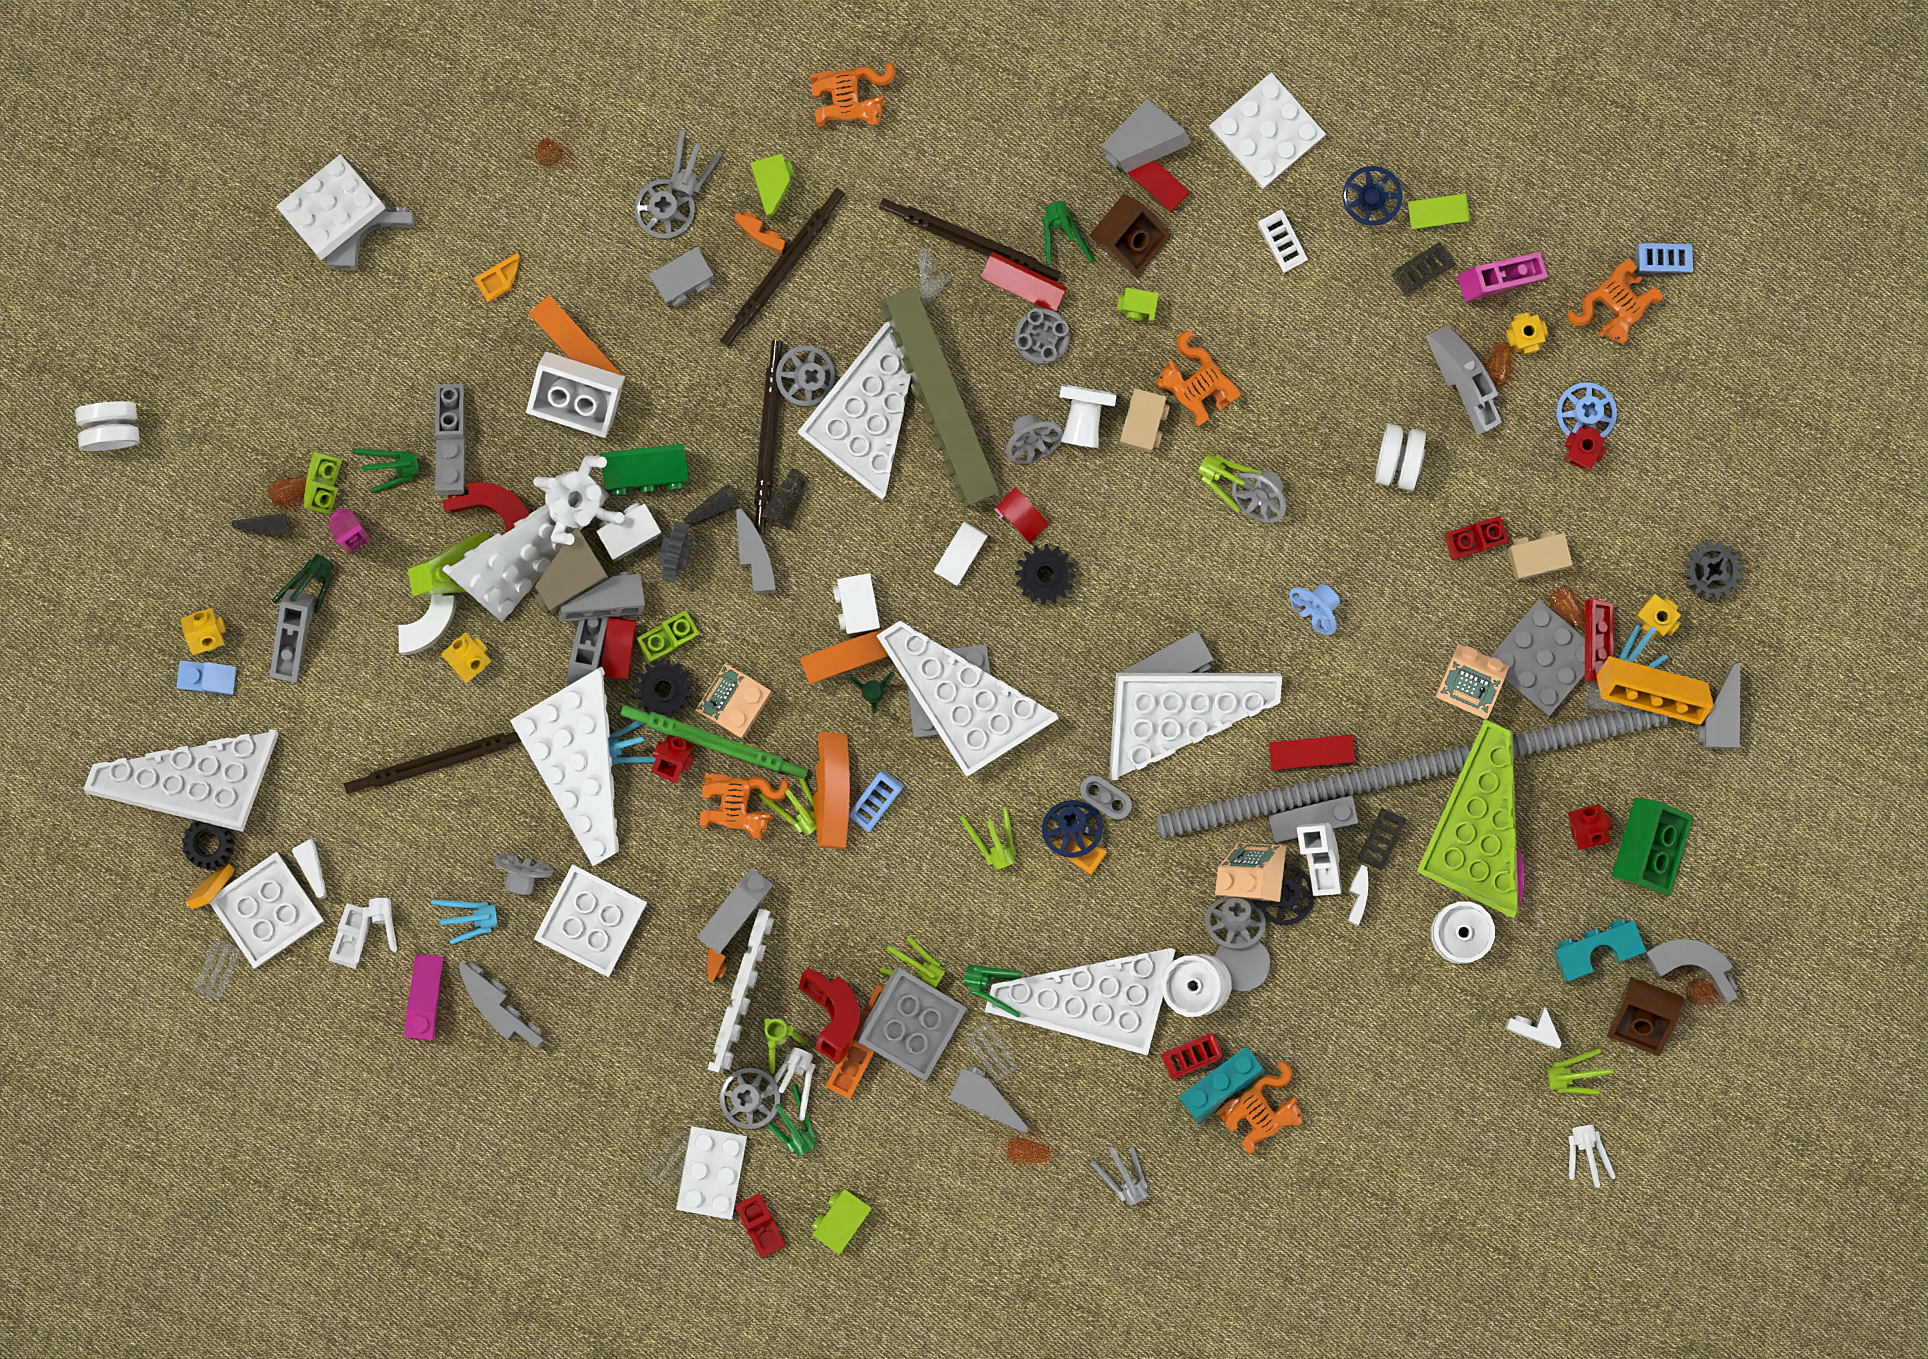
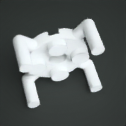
(587, 504)

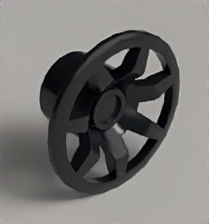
(1289, 897)

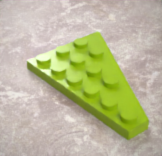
(1477, 832)

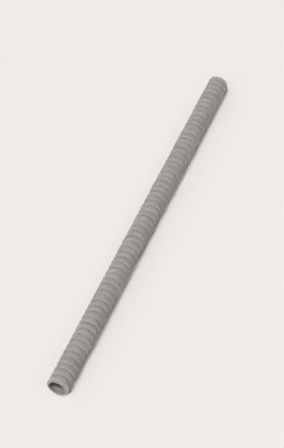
(1397, 772)

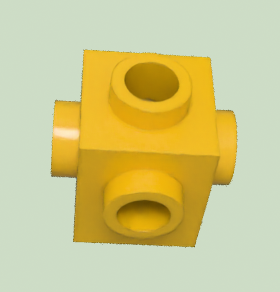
(1522, 342)
(1666, 609)
(203, 631)
(466, 656)

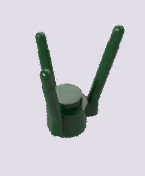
(315, 569)
(872, 690)

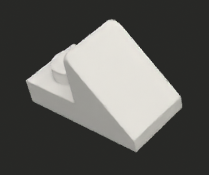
(1543, 1032)

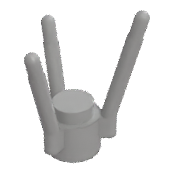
(685, 181)
(1133, 1190)

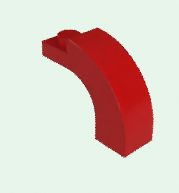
(490, 497)
(842, 1008)

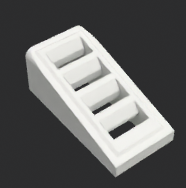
(1263, 225)
(308, 859)

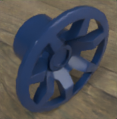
(1372, 196)
(1072, 826)

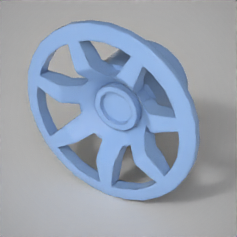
(1588, 409)
(1319, 604)

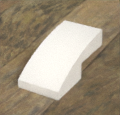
(961, 553)
(1359, 888)
(347, 936)

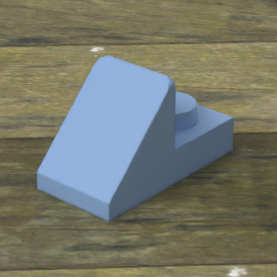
(206, 677)

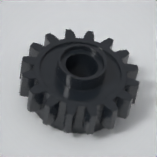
(1052, 561)
(656, 676)

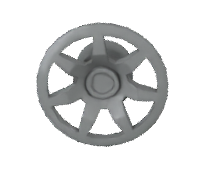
(663, 208)
(806, 375)
(1031, 435)
(1263, 493)
(521, 875)
(1235, 919)
(749, 1098)

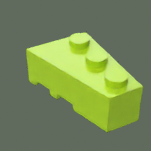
(428, 576)

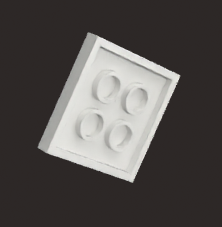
(1267, 130)
(330, 207)
(266, 910)
(590, 920)

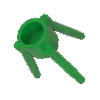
(1059, 217)
(404, 463)
(979, 977)
(800, 1140)

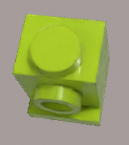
(1138, 304)

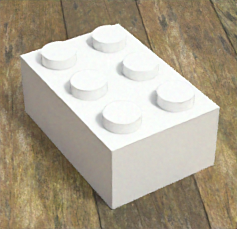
(575, 394)

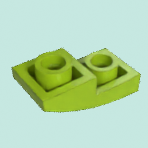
(1438, 211)
(320, 481)
(667, 637)

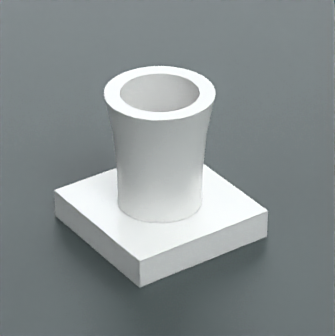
(1084, 414)

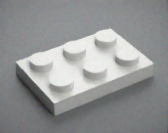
(711, 1172)

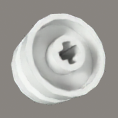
(107, 426)
(1400, 457)
(1478, 938)
(1185, 973)

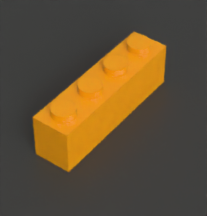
(1654, 690)

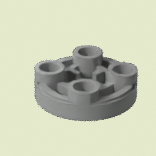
(1042, 336)
(1246, 966)

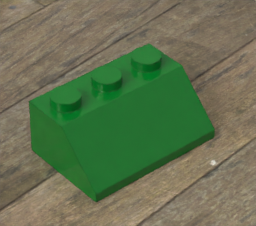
(645, 469)
(1652, 846)

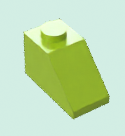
(772, 181)

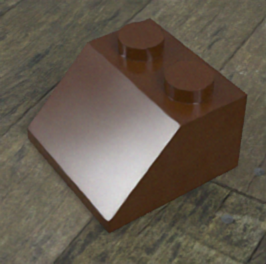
(1130, 234)
(1645, 1016)

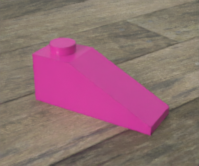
(1501, 276)
(347, 530)
(424, 997)

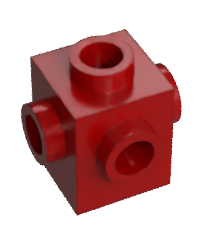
(1578, 455)
(672, 758)
(1589, 826)

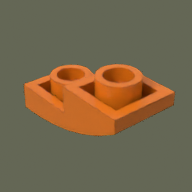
(753, 227)
(716, 965)

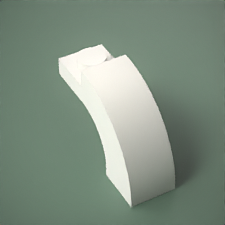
(430, 628)
(1323, 857)

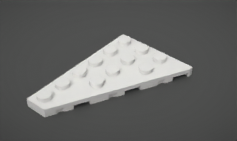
(863, 415)
(510, 564)
(966, 705)
(1171, 710)
(571, 751)
(199, 783)
(746, 978)
(1099, 1002)

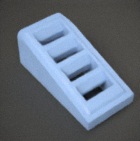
(1644, 268)
(890, 781)

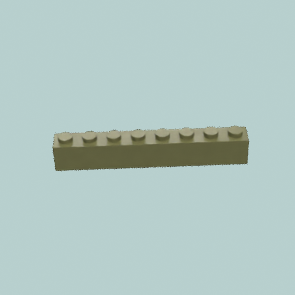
(939, 397)

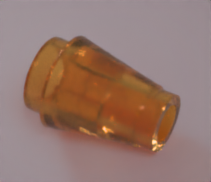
(548, 158)
(1499, 363)
(286, 490)
(1566, 605)
(1692, 994)
(1026, 1151)

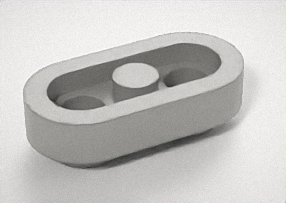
(1105, 797)

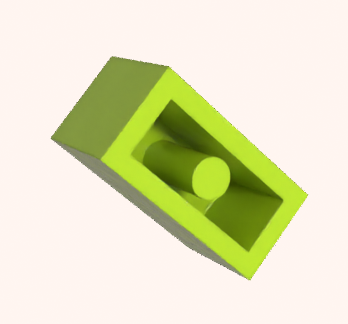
(841, 1221)

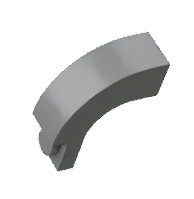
(346, 255)
(1697, 954)

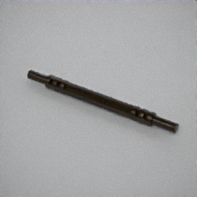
(966, 238)
(782, 267)
(767, 437)
(434, 761)

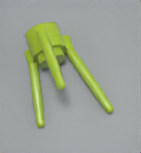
(1214, 468)
(806, 817)
(1000, 854)
(928, 973)
(777, 1034)
(1560, 1076)

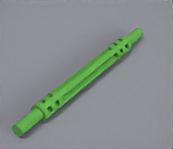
(714, 742)

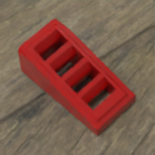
(1215, 1049)

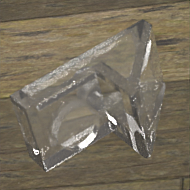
(930, 285)

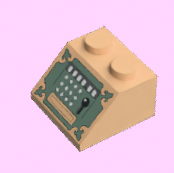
(1472, 681)
(733, 701)
(1252, 872)

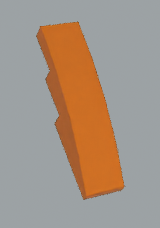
(568, 335)
(844, 657)
(833, 793)
(851, 1069)

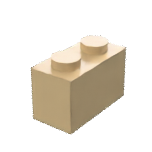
(1143, 421)
(1540, 555)

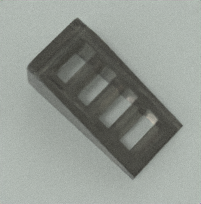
(1408, 279)
(786, 501)
(717, 504)
(271, 525)
(1387, 815)

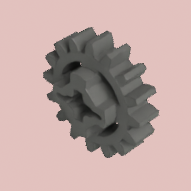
(675, 551)
(1722, 579)

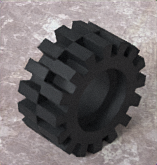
(202, 860)

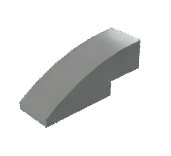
(754, 555)

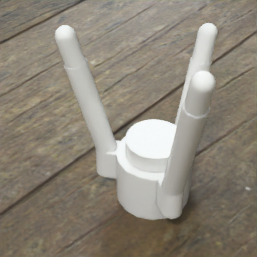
(380, 913)
(797, 1063)
(1586, 1139)

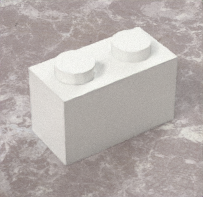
(630, 535)
(858, 605)

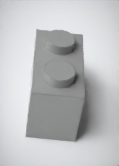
(682, 278)

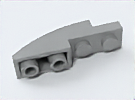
(1464, 369)
(450, 439)
(489, 1000)

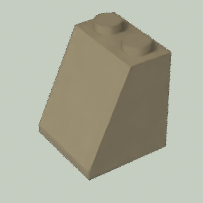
(569, 575)

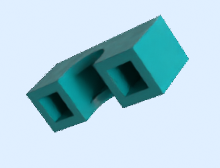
(1621, 939)
(1209, 1093)

